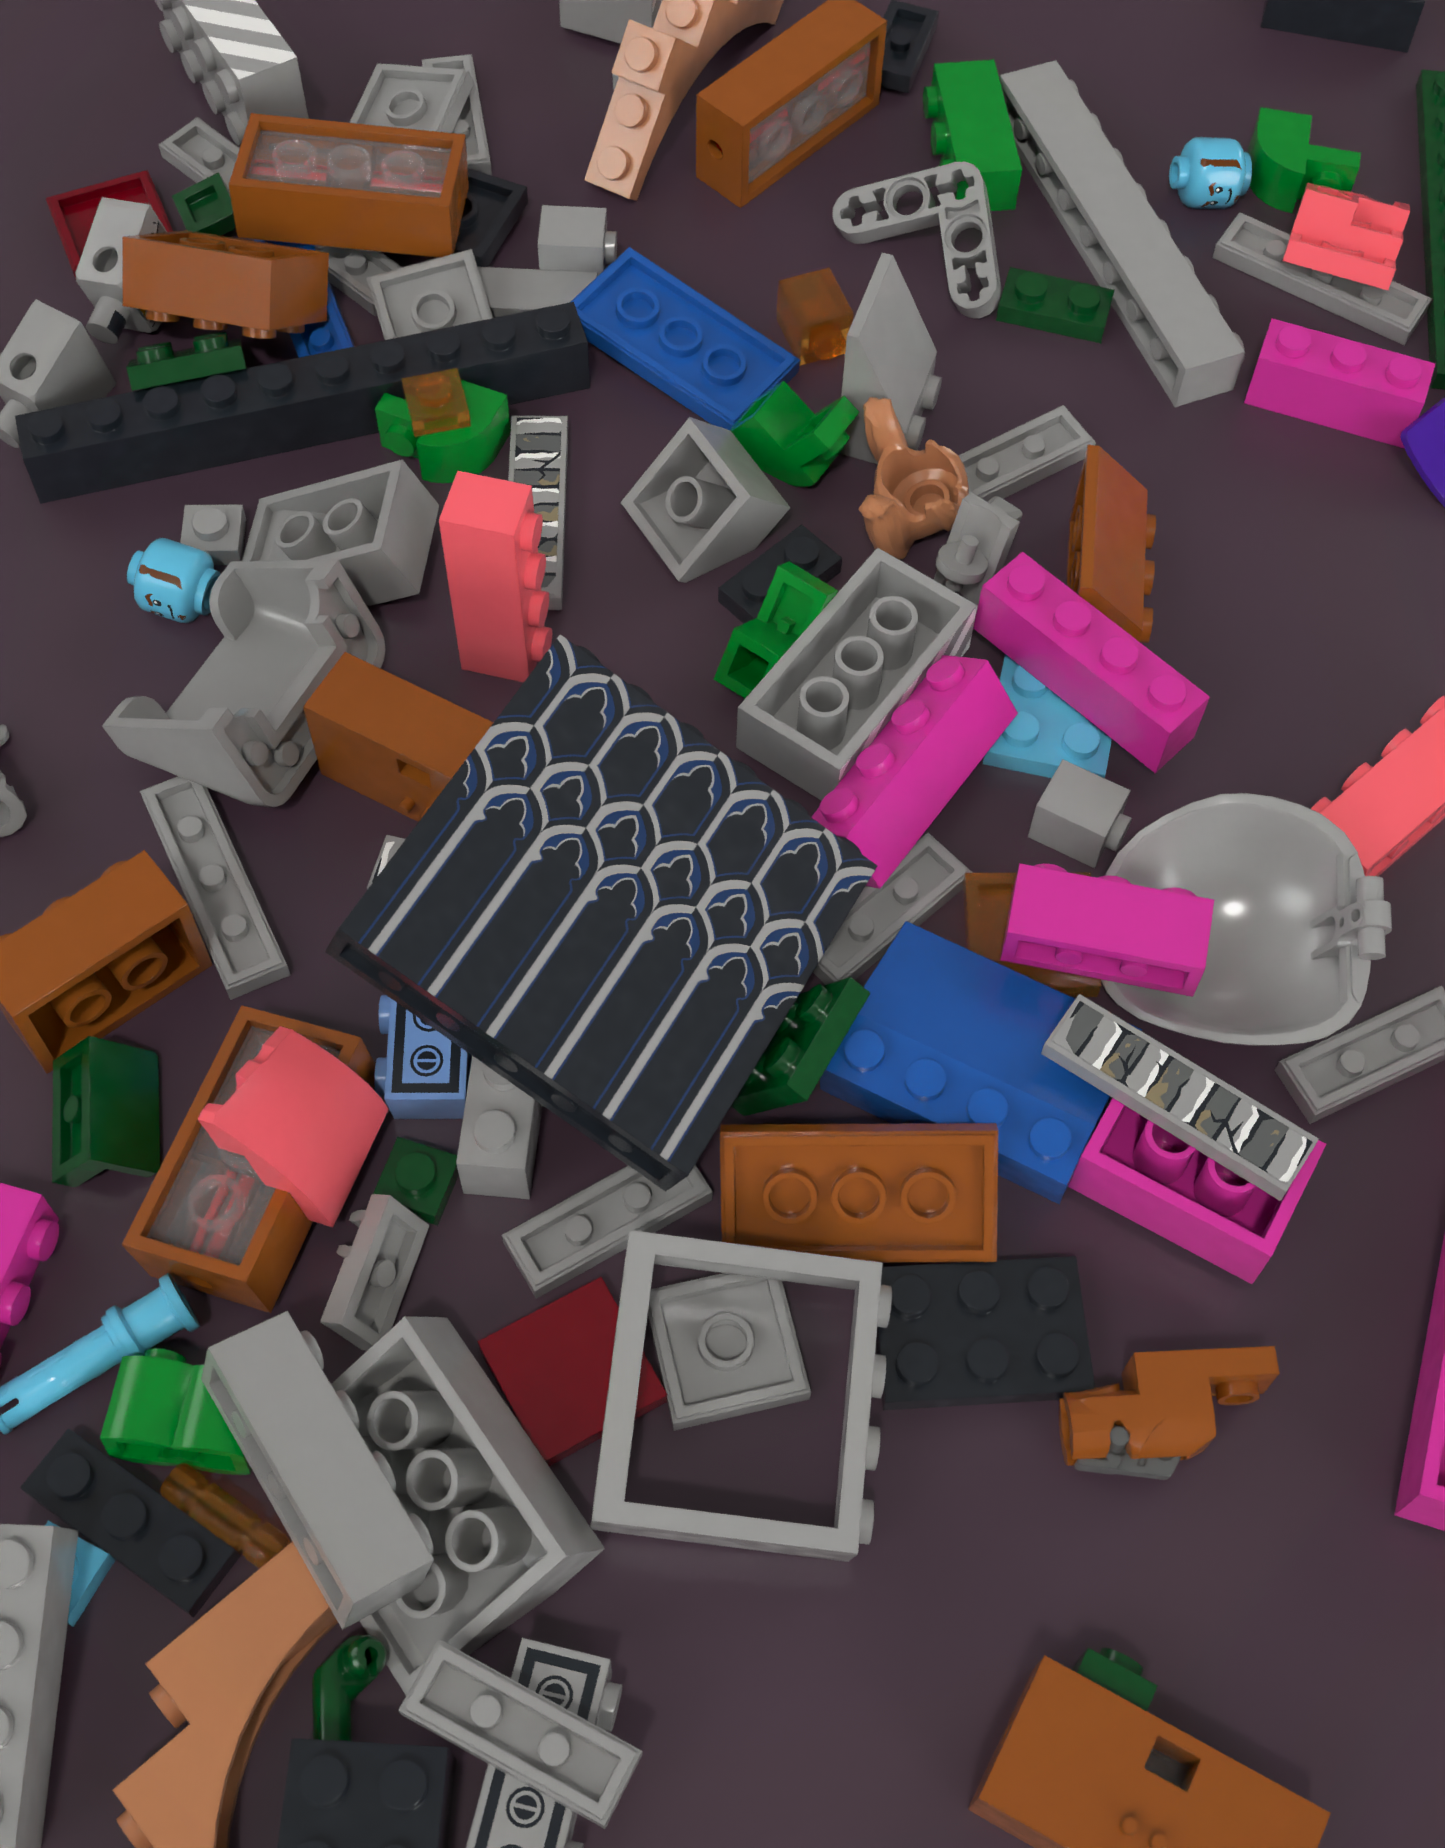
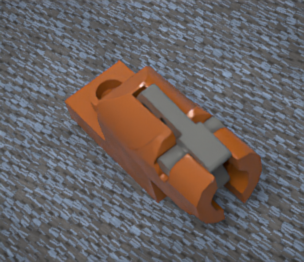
(1162, 1410)

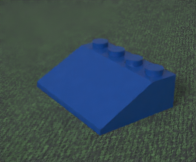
(964, 1044)

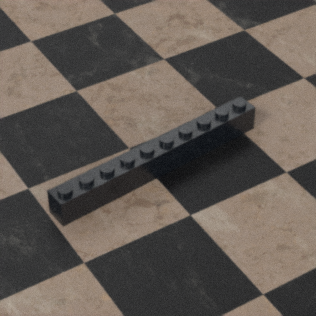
(289, 402)

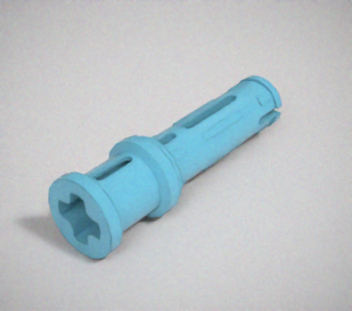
(123, 1333)

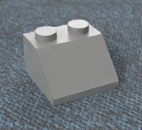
(703, 501)

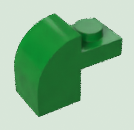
(1287, 162)
(790, 438)
(450, 451)
(786, 612)

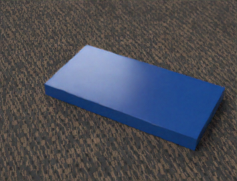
(680, 340)

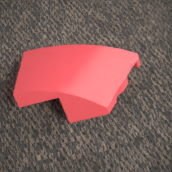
(1347, 235)
(299, 1122)

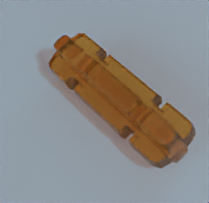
(223, 1515)

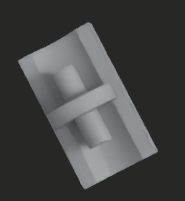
(977, 545)

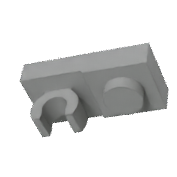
(374, 1271)

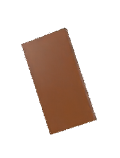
(863, 1190)

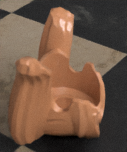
(912, 488)

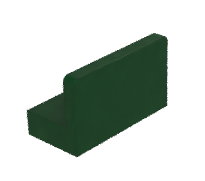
(104, 1111)

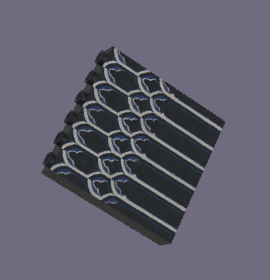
(606, 913)

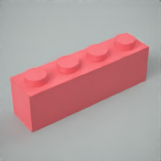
(495, 575)
(1396, 800)

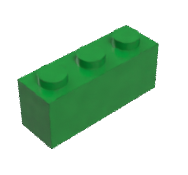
(974, 127)

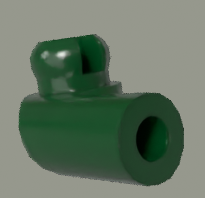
(340, 1681)

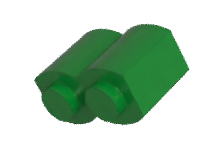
(168, 1417)

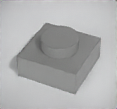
(215, 530)

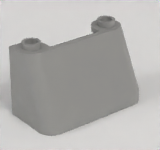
(243, 711)

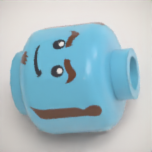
(1211, 173)
(172, 580)

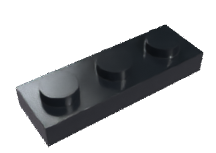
(131, 1522)

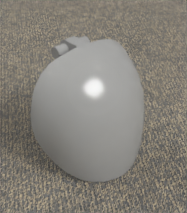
(1286, 924)

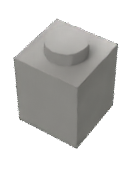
(575, 239)
(1081, 814)

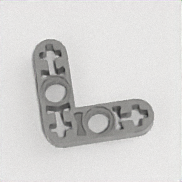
(951, 215)

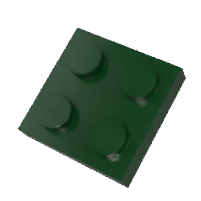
(161, 365)
(802, 1047)

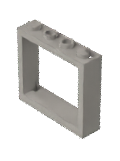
(864, 1380)

